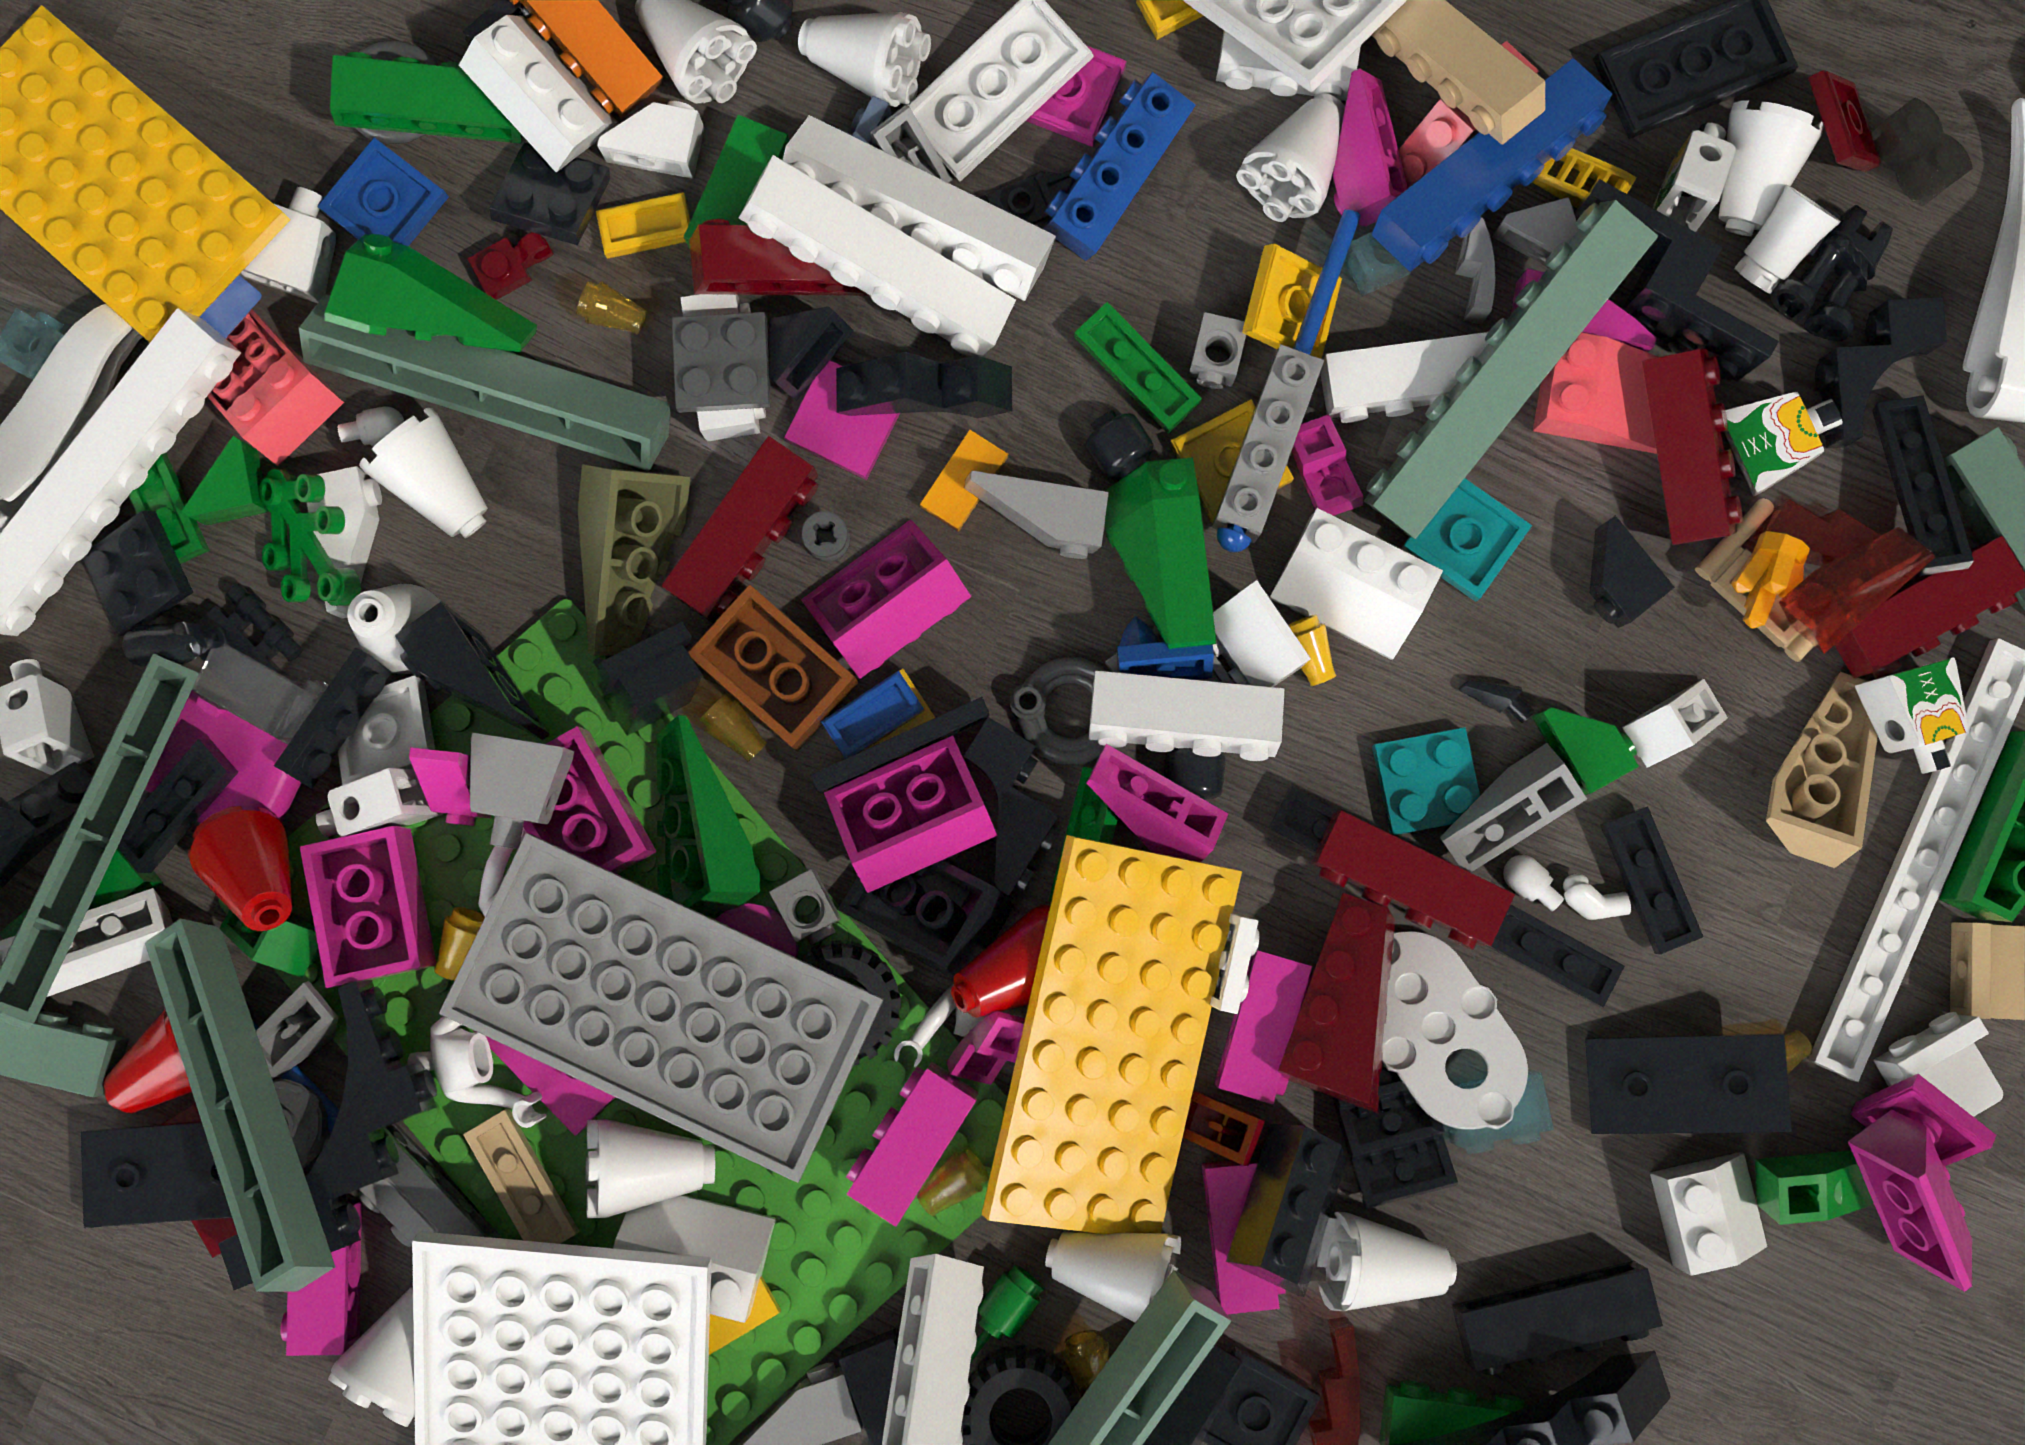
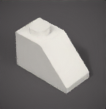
(657, 140)
(1675, 723)

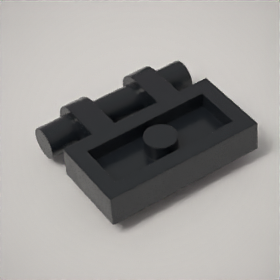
(249, 610)

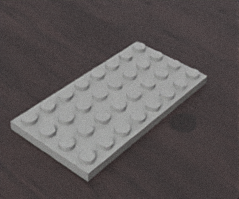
(662, 1007)

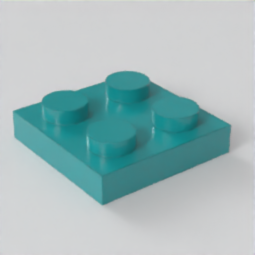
(1469, 539)
(1426, 780)

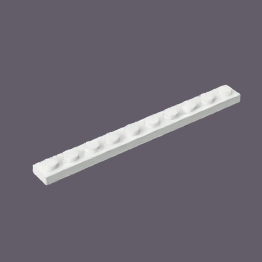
(1922, 865)

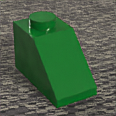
(1588, 747)
(285, 948)

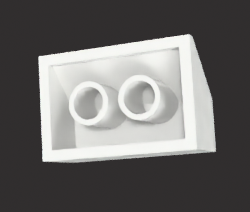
(535, 90)
(1355, 584)
(697, 1227)

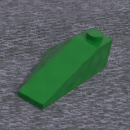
(400, 288)
(1160, 538)
(705, 846)

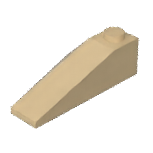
(1826, 779)

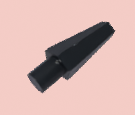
(1499, 697)

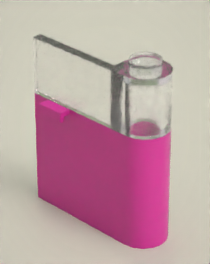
(251, 721)

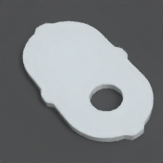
(1436, 1011)

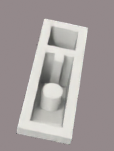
(358, 498)

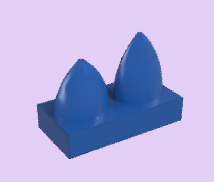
(1144, 655)

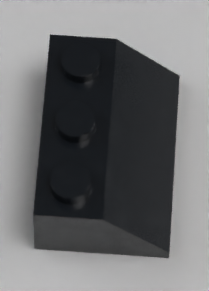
(1288, 1206)

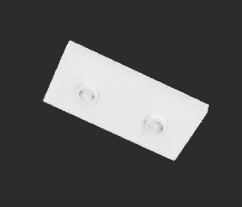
(998, 84)

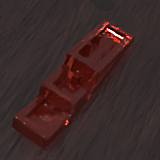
(1339, 1390)

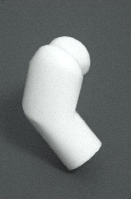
(1590, 902)

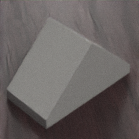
(906, 140)
(1538, 229)
(296, 1030)

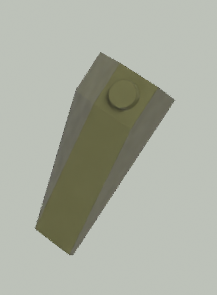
(624, 543)

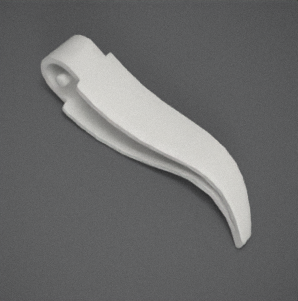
(1998, 334)
(60, 403)

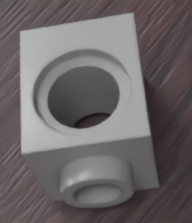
(1221, 332)
(790, 893)

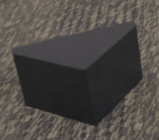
(803, 346)

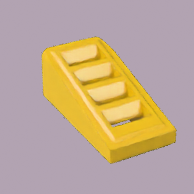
(1588, 167)

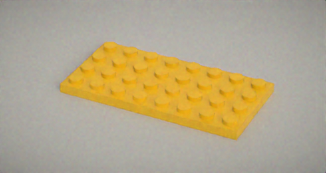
(119, 182)
(1111, 1040)

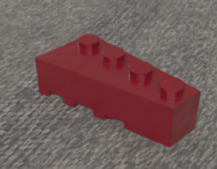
(1345, 1007)

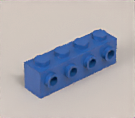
(1118, 166)

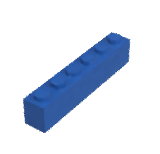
(1485, 172)

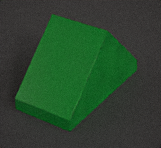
(229, 487)

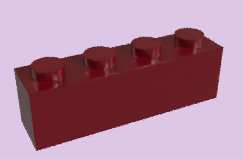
(739, 262)
(1691, 446)
(742, 530)
(1931, 607)
(1411, 879)

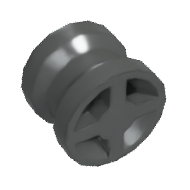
(833, 542)

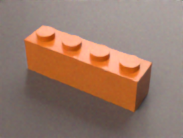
(597, 49)

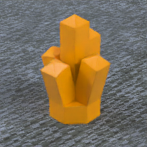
(1770, 570)

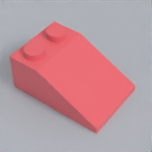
(1598, 395)

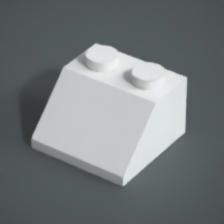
(1256, 640)
(1709, 1213)

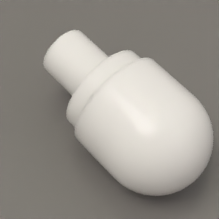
(371, 425)
(1531, 881)

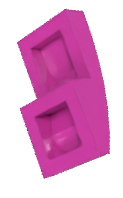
(1324, 467)
(987, 1048)

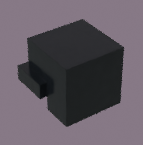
(648, 678)

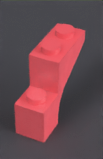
(1440, 135)

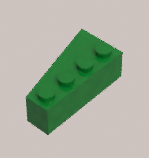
(1991, 862)

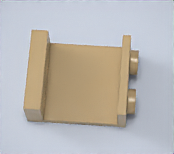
(1988, 970)

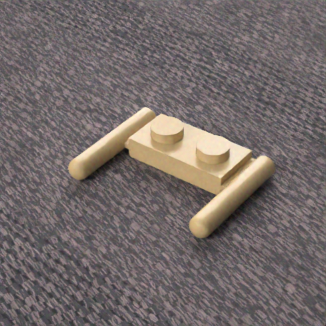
(1724, 564)

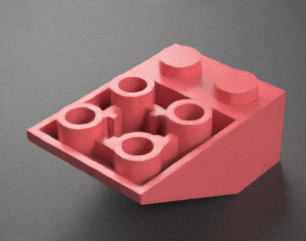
(271, 392)

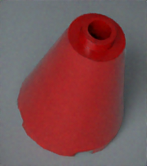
(245, 864)
(1005, 970)
(148, 1071)

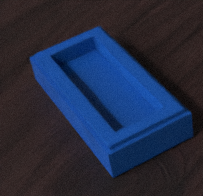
(873, 715)

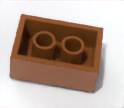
(773, 667)

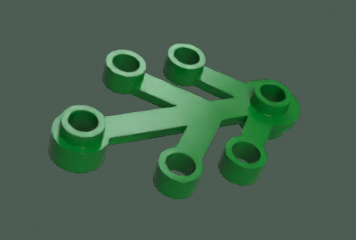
(282, 496)

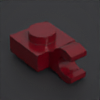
(504, 267)

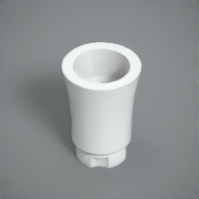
(1785, 239)

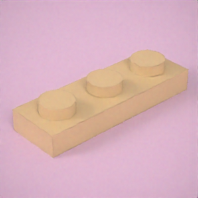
(520, 1180)

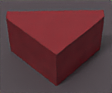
(1222, 1128)

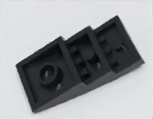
(1398, 1148)

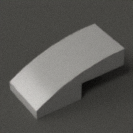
(1478, 262)

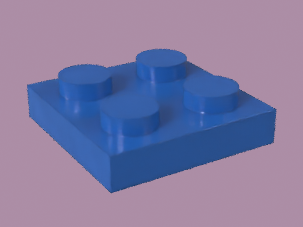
(383, 197)

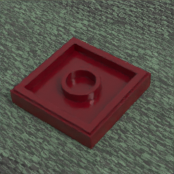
(1845, 121)

